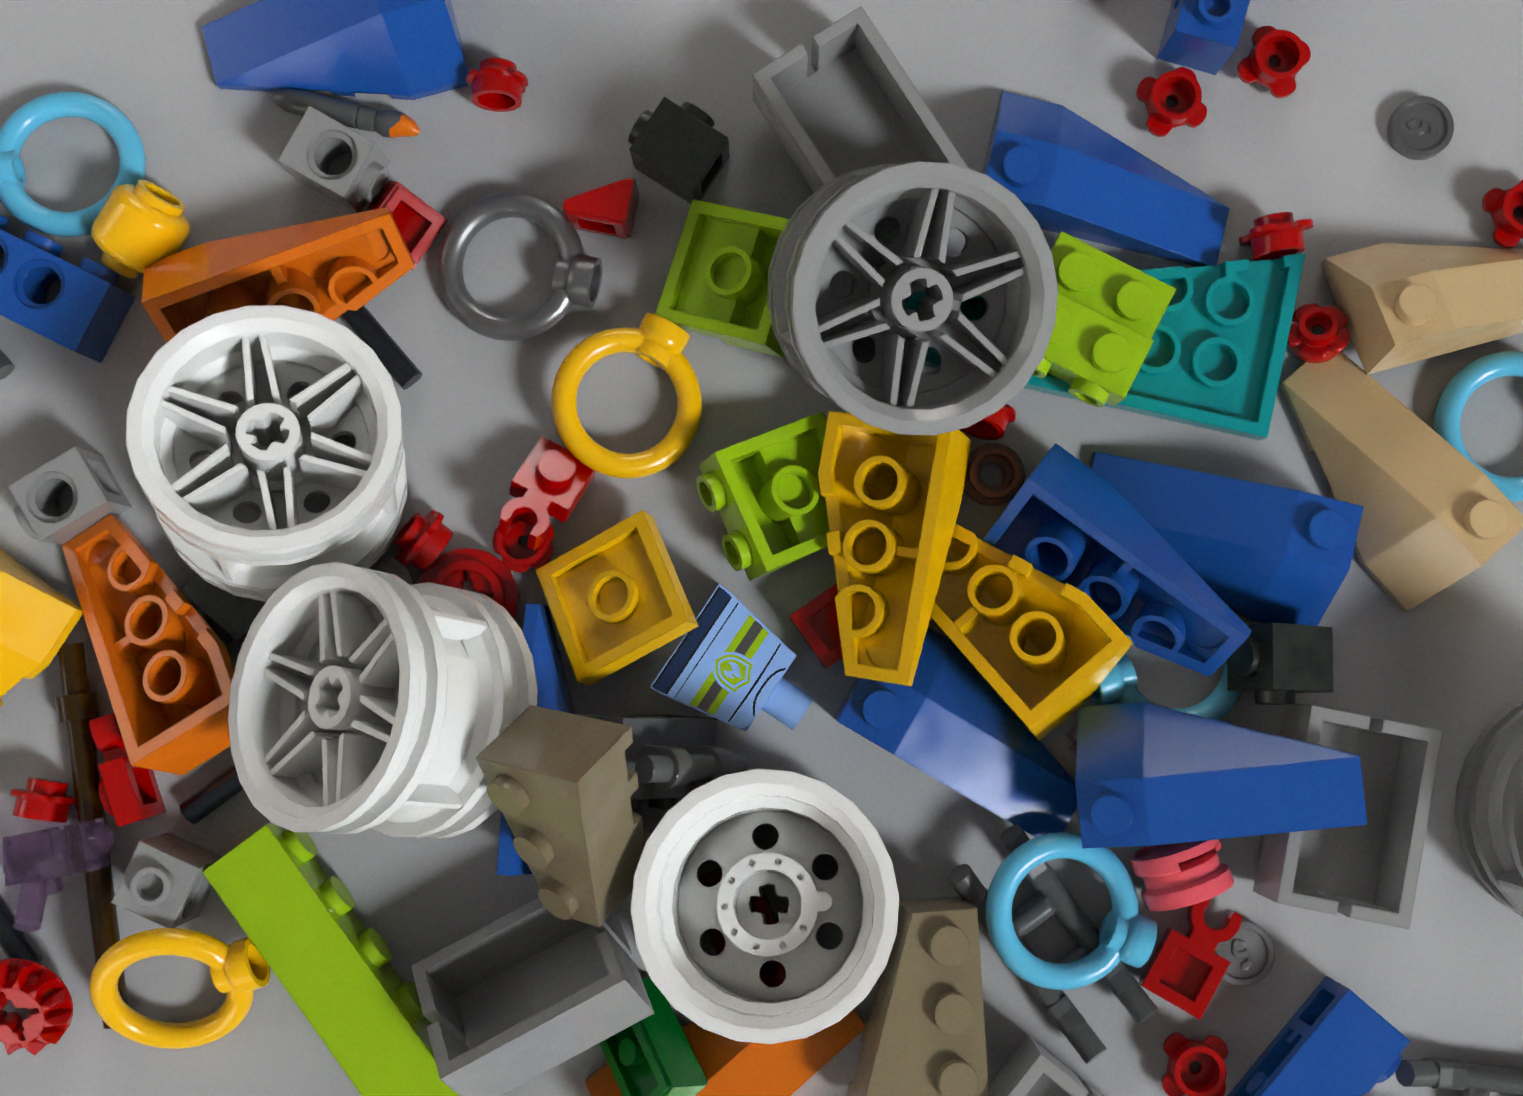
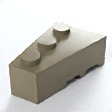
(569, 808)
(927, 1008)

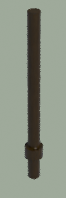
(77, 708)

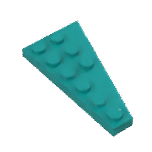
(1213, 351)

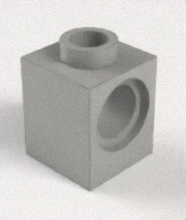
(317, 143)
(94, 493)
(166, 880)

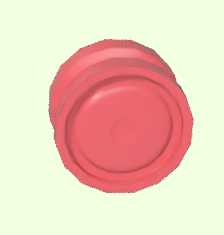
(1180, 874)

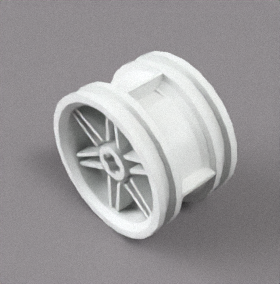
(189, 410)
(373, 701)
(675, 909)

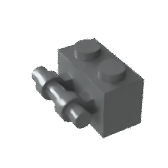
(673, 756)

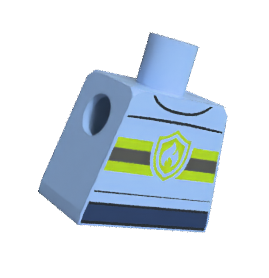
(732, 667)

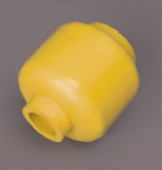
(139, 227)

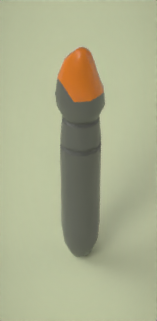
(386, 122)

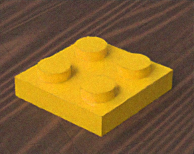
(616, 598)

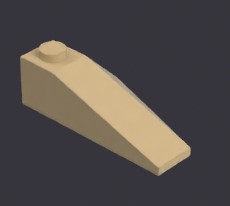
(1425, 299)
(1424, 503)

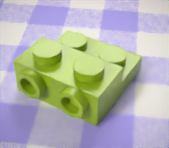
(722, 276)
(1101, 322)
(769, 496)

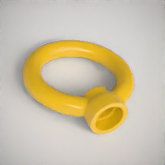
(656, 343)
(233, 969)

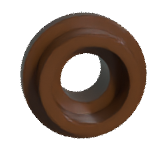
(1009, 464)

